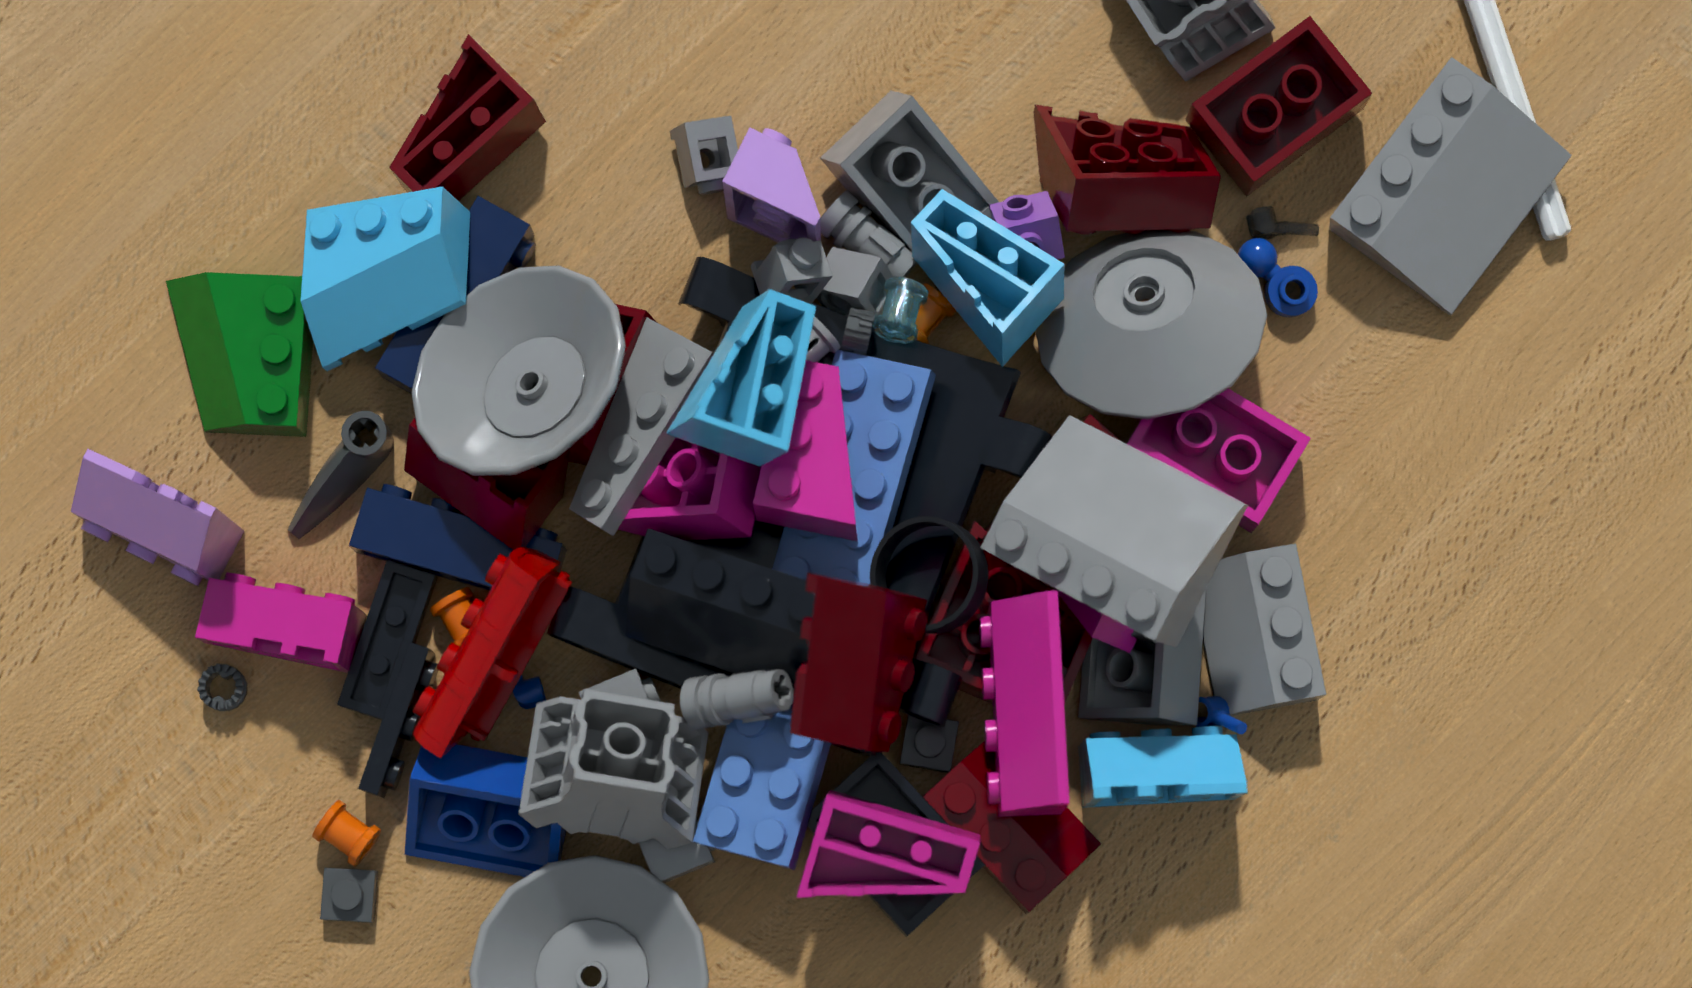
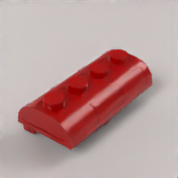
(493, 652)

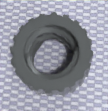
(858, 331)

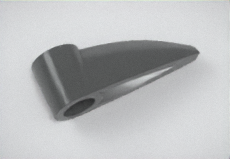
(343, 471)

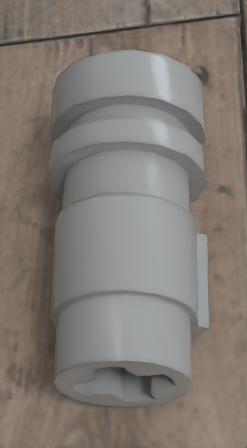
(861, 233)
(742, 696)

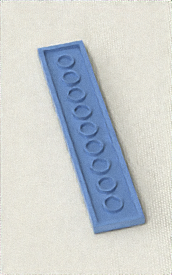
(762, 771)

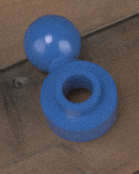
(1262, 260)

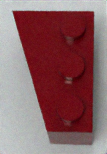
(501, 504)

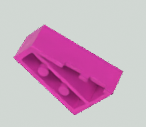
(280, 622)
(884, 851)

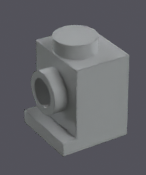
(716, 140)
(794, 263)

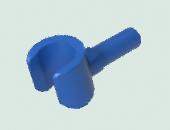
(529, 692)
(1219, 715)

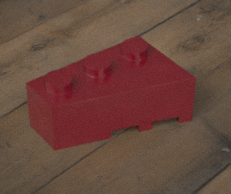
(468, 127)

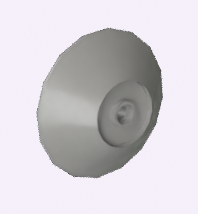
(1157, 352)
(518, 371)
(585, 917)

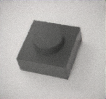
(929, 745)
(349, 895)

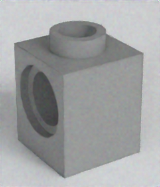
(855, 282)

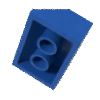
(469, 813)

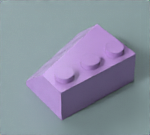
(153, 519)

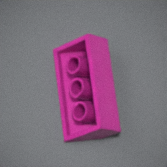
(1027, 705)

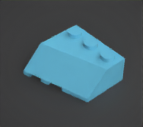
(382, 268)
(1160, 768)

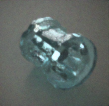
(900, 310)

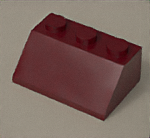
(1019, 852)

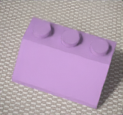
(770, 189)

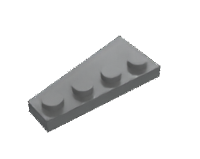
(635, 429)

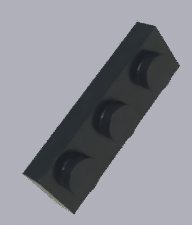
(388, 630)
(398, 723)

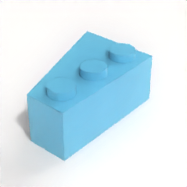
(986, 273)
(751, 383)

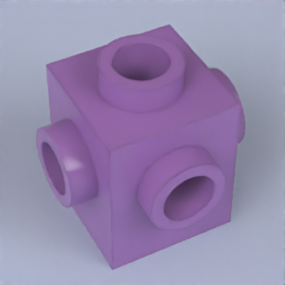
(1032, 219)

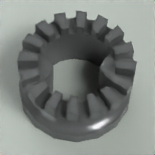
(218, 702)

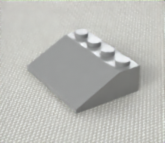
(1449, 187)
(1116, 530)

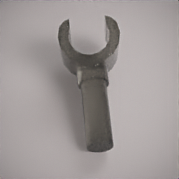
(1264, 225)

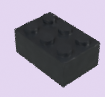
(883, 784)

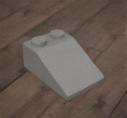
(900, 162)

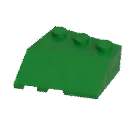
(246, 351)

